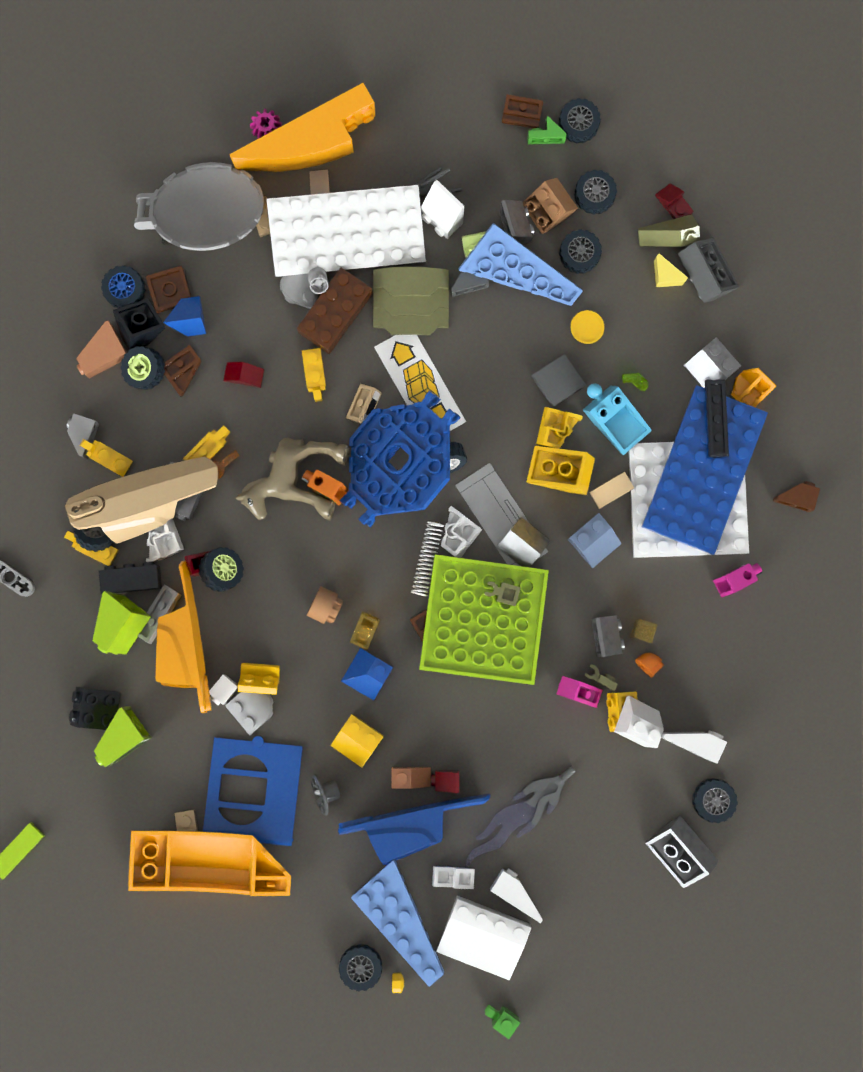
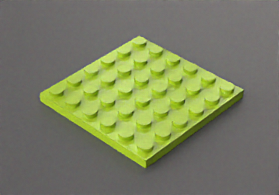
(476, 633)

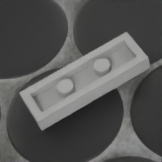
(162, 605)

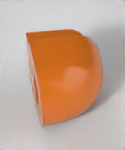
(649, 663)

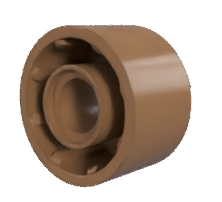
(325, 606)

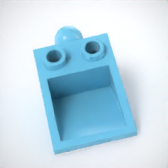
(619, 421)

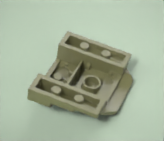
(410, 300)

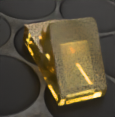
(365, 630)

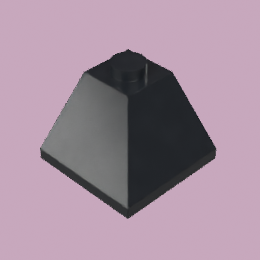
(138, 323)

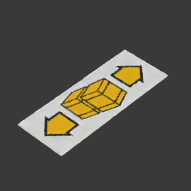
(416, 374)

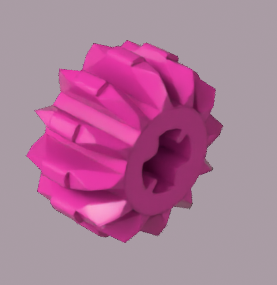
(264, 118)

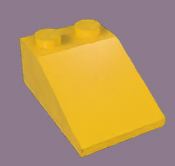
(561, 469)

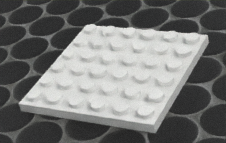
(645, 470)

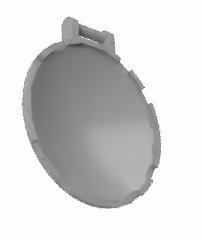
(203, 207)

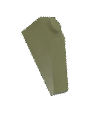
(671, 233)

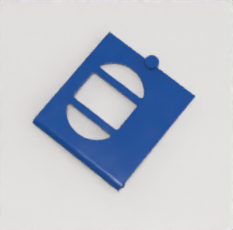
(283, 774)

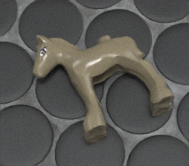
(285, 475)

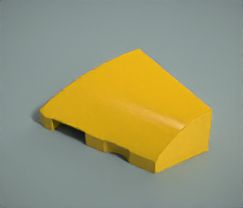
(556, 427)

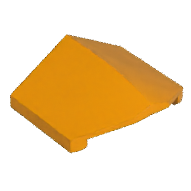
(752, 386)

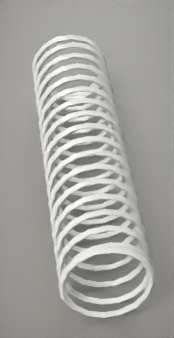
(426, 559)

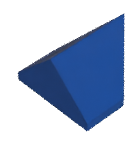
(187, 317)

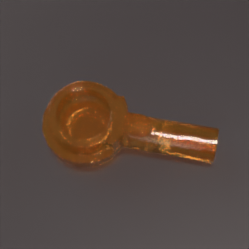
(226, 461)

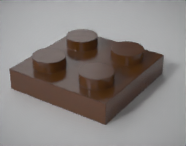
(168, 288)

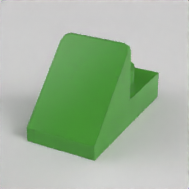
(552, 134)

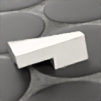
(459, 533)

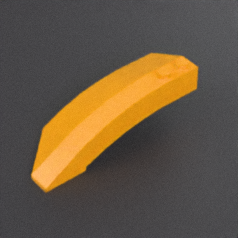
(204, 864)

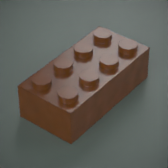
(335, 310)

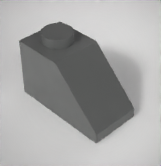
(468, 283)

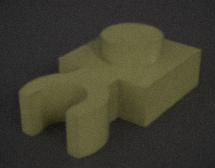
(505, 593)

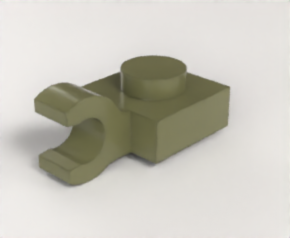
(606, 680)

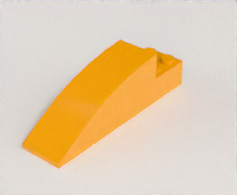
(311, 138)

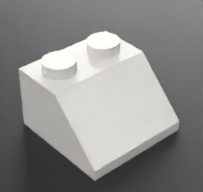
(640, 723)

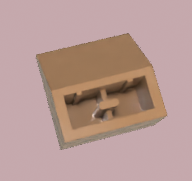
(549, 205)

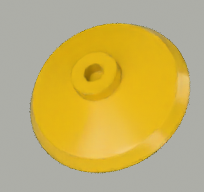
(587, 327)

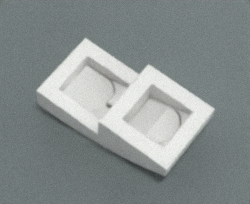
(453, 877)

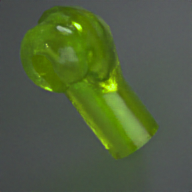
(637, 379)

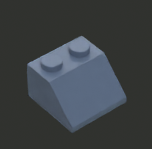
(595, 540)

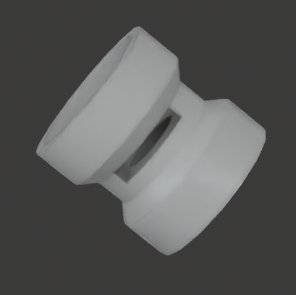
(318, 280)

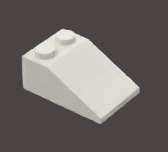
(442, 210)
(706, 745)

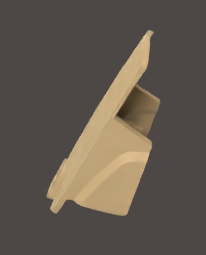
(140, 500)

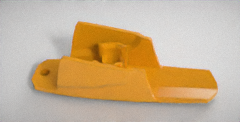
(180, 647)

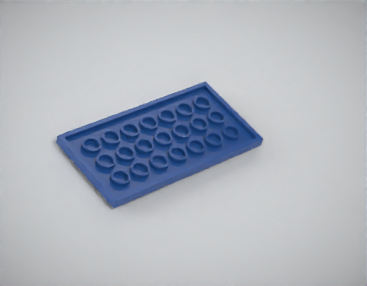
(698, 490)

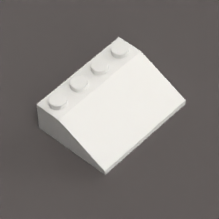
(483, 937)

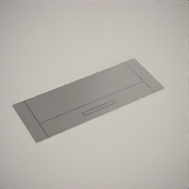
(492, 505)

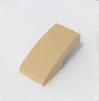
(612, 490)

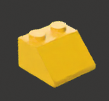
(357, 740)

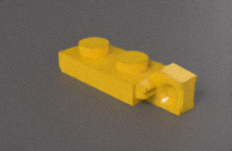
(314, 372)
(209, 444)
(107, 457)
(106, 556)

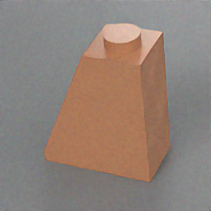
(101, 352)

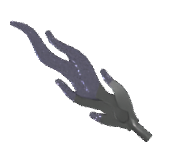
(518, 814)

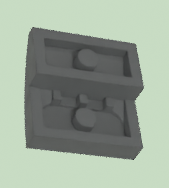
(558, 380)

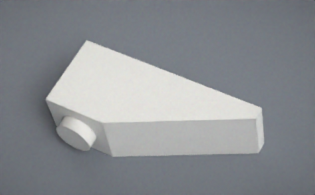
(511, 890)

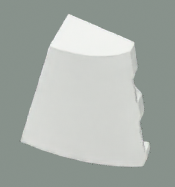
(164, 542)

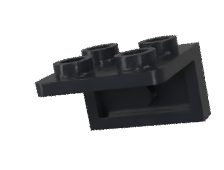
(93, 708)

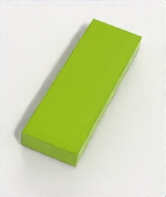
(19, 848)

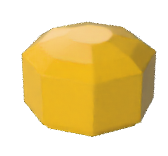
(397, 982)

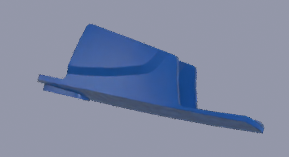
(407, 830)

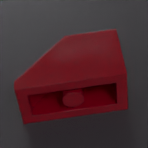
(446, 781)

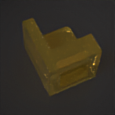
(643, 630)

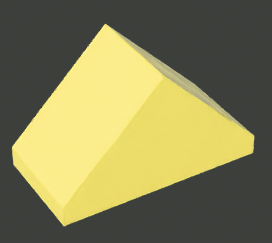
(667, 274)

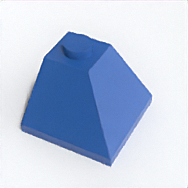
(367, 674)

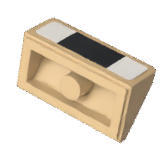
(363, 403)

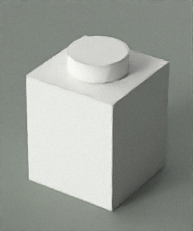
(223, 690)

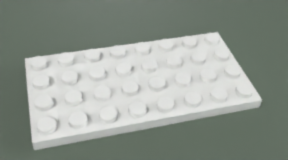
(346, 230)

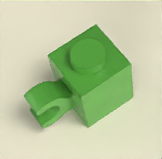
(503, 1020)

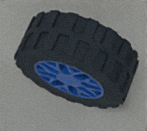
(122, 286)

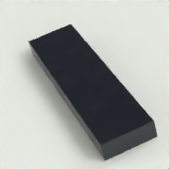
(716, 418)

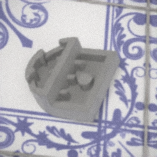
(297, 290)
(251, 710)

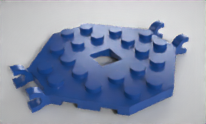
(375, 442)

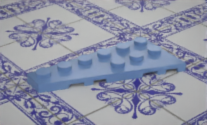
(514, 265)
(394, 913)

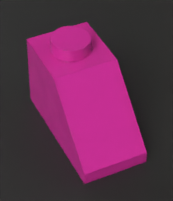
(579, 691)

